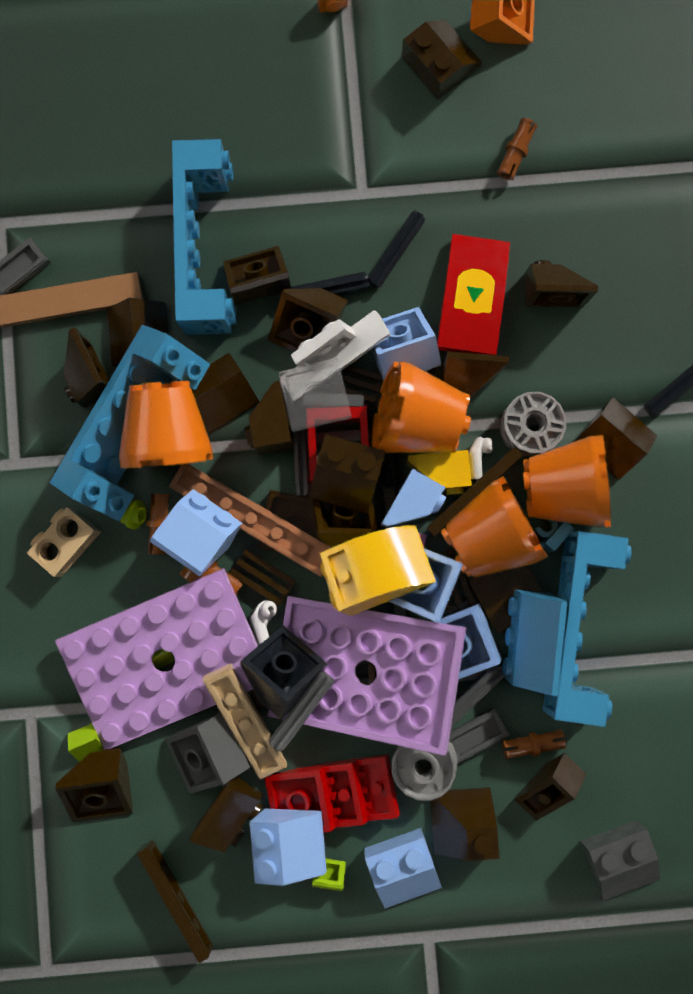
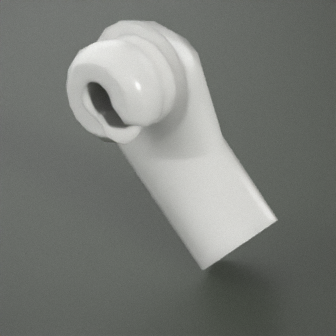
(475, 453)
(260, 618)

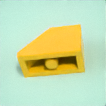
(445, 468)

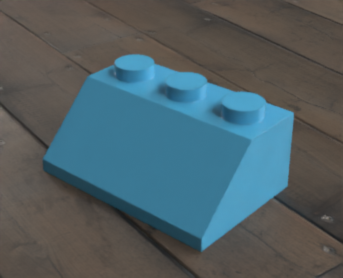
(535, 641)

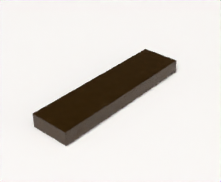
(491, 475)
(175, 901)

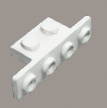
(343, 341)

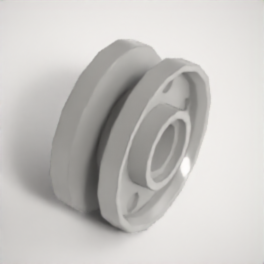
(542, 409)
(423, 783)

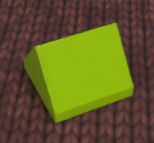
(84, 741)
(333, 878)

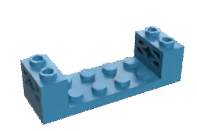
(197, 168)
(92, 462)
(581, 550)

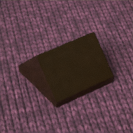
(256, 275)
(127, 318)
(223, 393)
(624, 437)

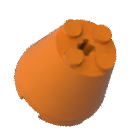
(418, 412)
(163, 427)
(570, 484)
(493, 533)

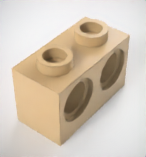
(68, 547)

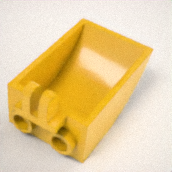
(375, 569)

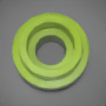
(134, 514)

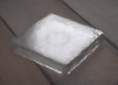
(315, 394)

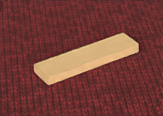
(244, 721)

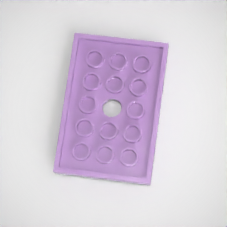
(115, 666)
(414, 680)

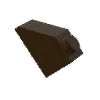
(551, 787)

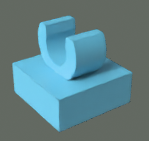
(555, 536)

